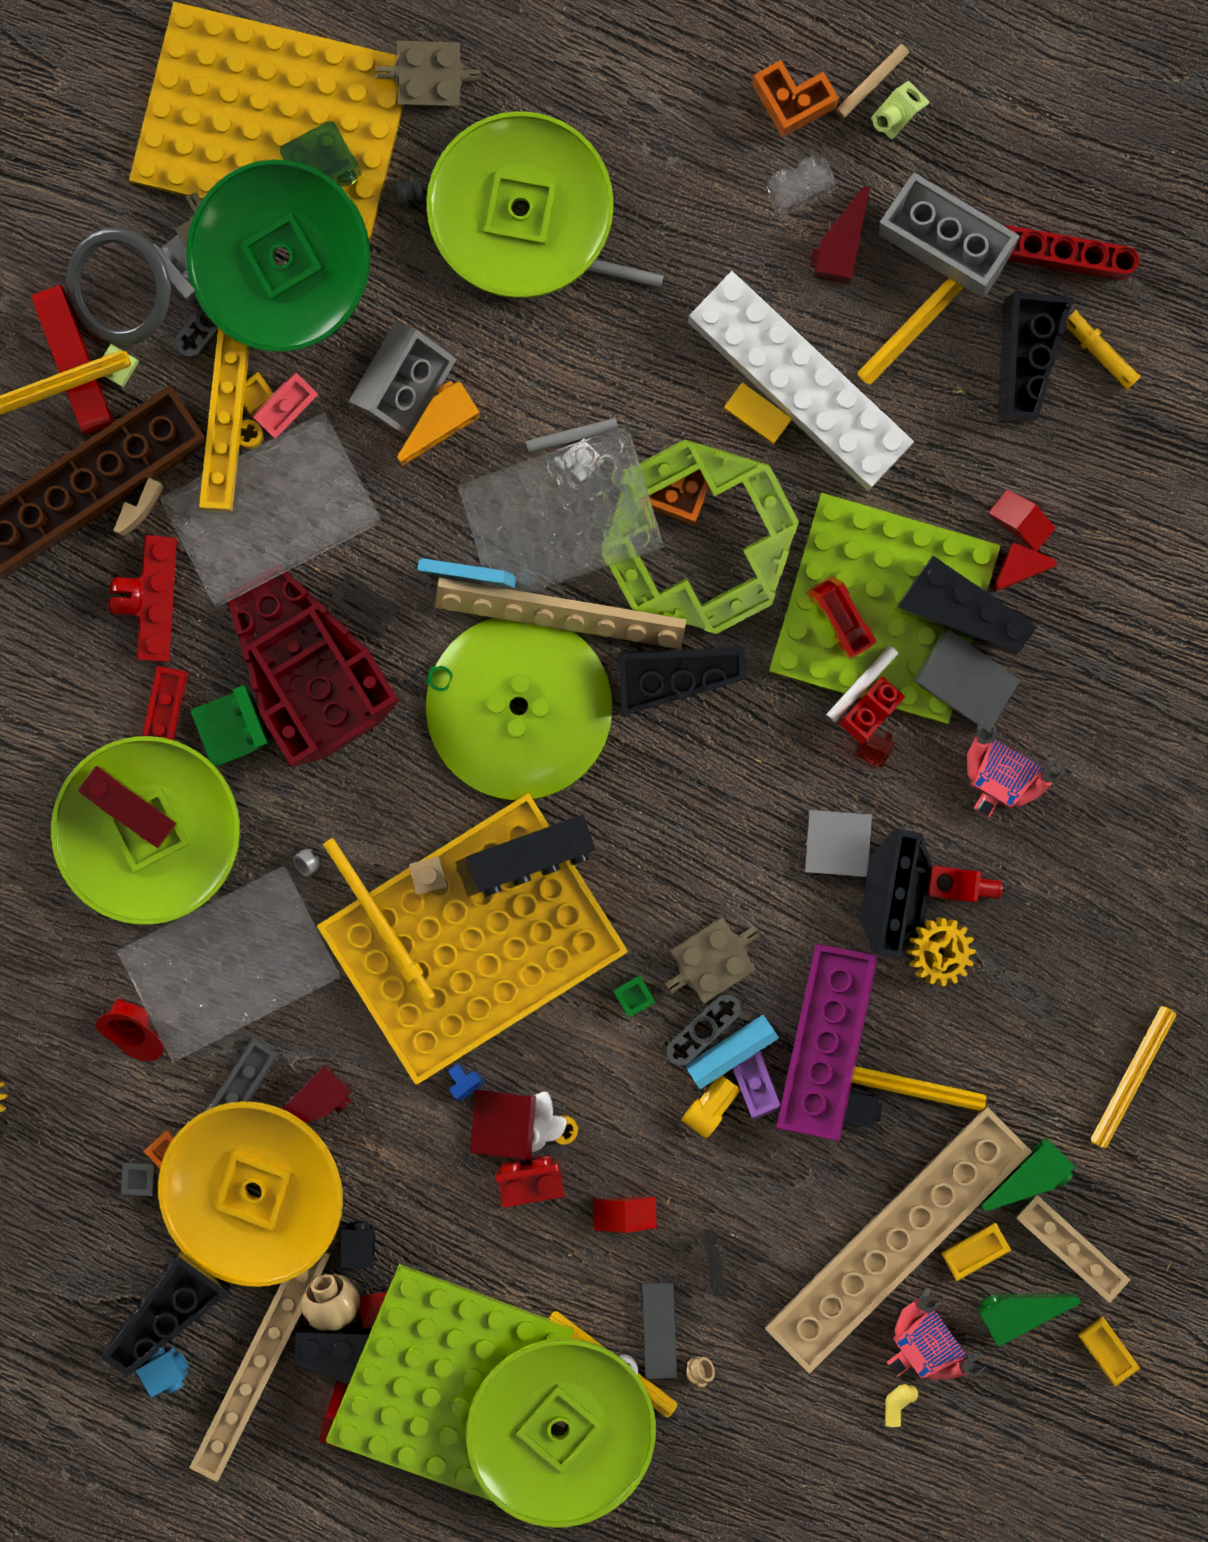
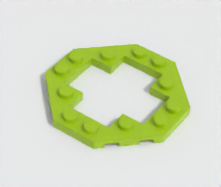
(765, 556)

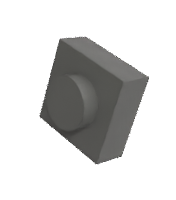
(138, 1179)

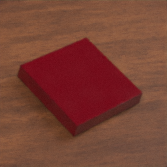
(503, 1124)

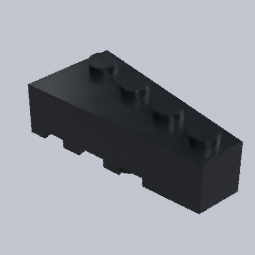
(1028, 352)
(955, 603)
(526, 855)
(170, 1305)

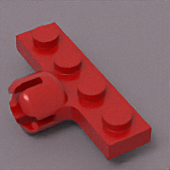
(150, 598)

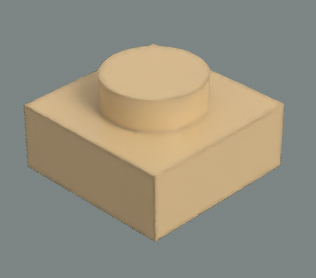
(428, 875)

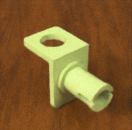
(898, 110)

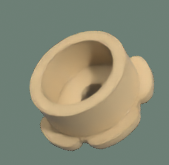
(700, 1371)

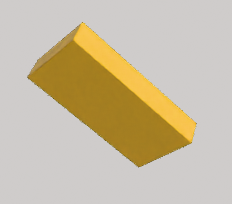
(757, 413)
(975, 1251)
(1108, 1351)

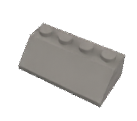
(948, 235)

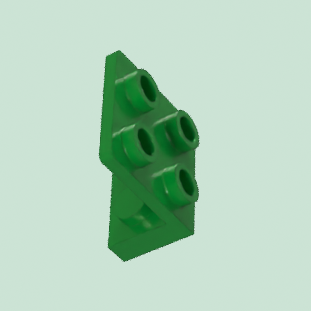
(230, 726)

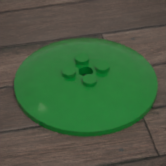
(235, 249)

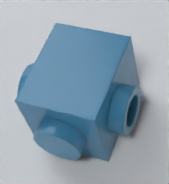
(163, 1372)

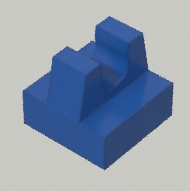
(465, 1083)

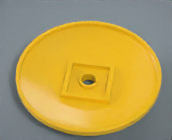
(227, 1228)

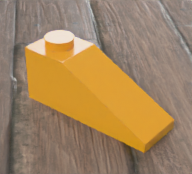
(443, 417)

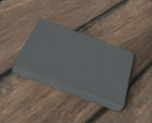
(966, 680)

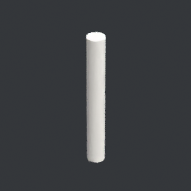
(862, 683)

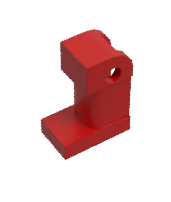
(850, 629)

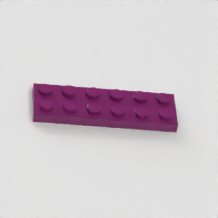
(827, 1042)

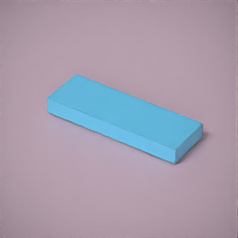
(466, 572)
(731, 1051)

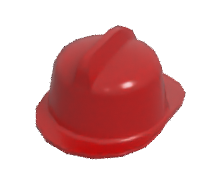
(129, 1030)

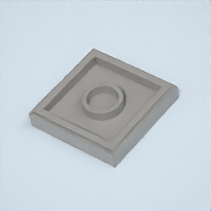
(838, 843)

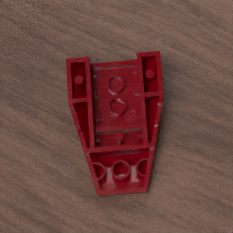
(307, 671)

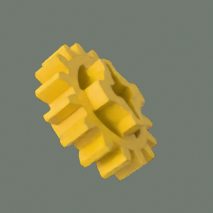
(946, 941)

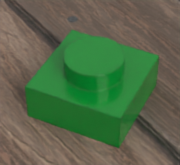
(634, 996)

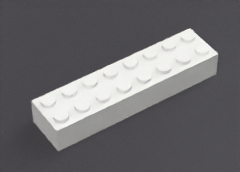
(800, 381)

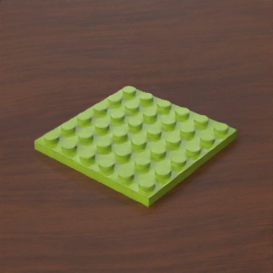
(877, 562)
(423, 1371)

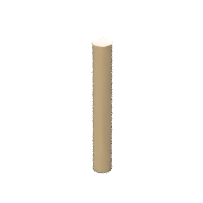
(872, 81)

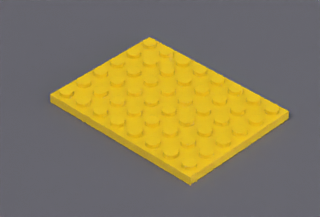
(244, 88)
(479, 954)

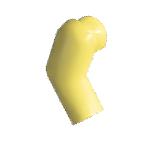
(896, 1401)

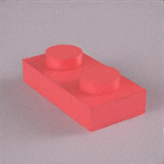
(285, 405)

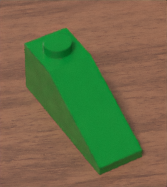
(1034, 1175)
(1019, 1313)

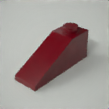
(840, 245)
(126, 806)
(320, 1096)

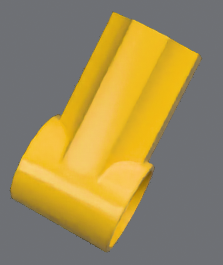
(707, 1111)

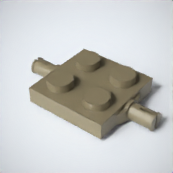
(428, 73)
(712, 959)

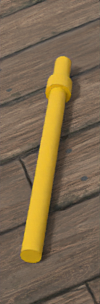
(412, 971)

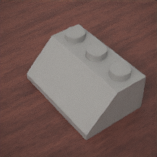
(402, 379)

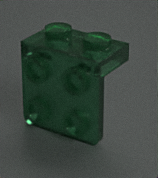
(326, 152)

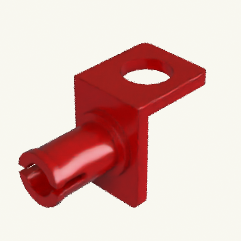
(965, 885)

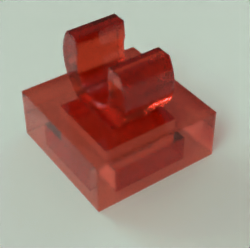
(875, 749)

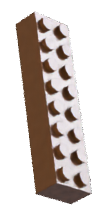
(95, 477)

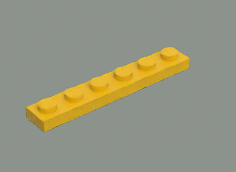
(224, 424)

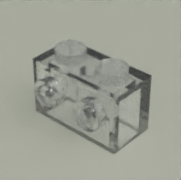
(801, 186)

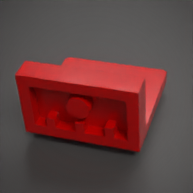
(529, 1182)

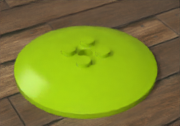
(511, 161)
(530, 751)
(119, 869)
(569, 1475)

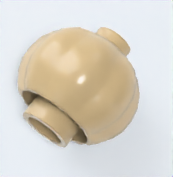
(330, 1302)

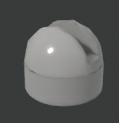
(306, 862)

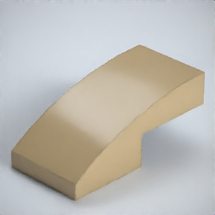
(131, 515)

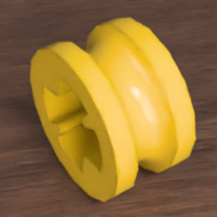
(254, 442)
(562, 1140)

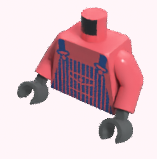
(1004, 774)
(929, 1344)

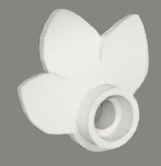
(545, 1124)

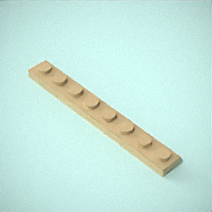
(560, 613)
(253, 1374)

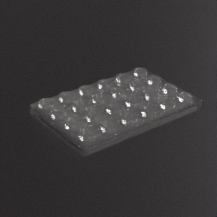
(288, 506)
(563, 512)
(229, 963)

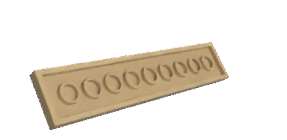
(897, 1240)

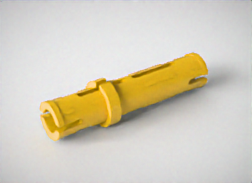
(1101, 350)

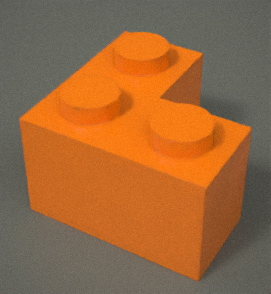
(792, 105)
(682, 498)

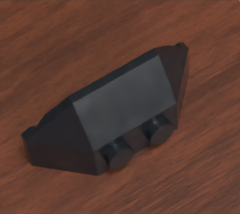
(896, 892)

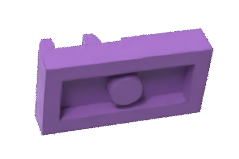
(757, 1086)

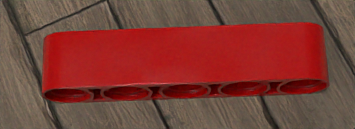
(1077, 248)
(70, 352)

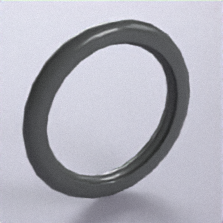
(160, 273)

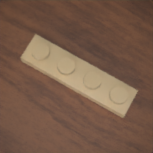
(1072, 1248)

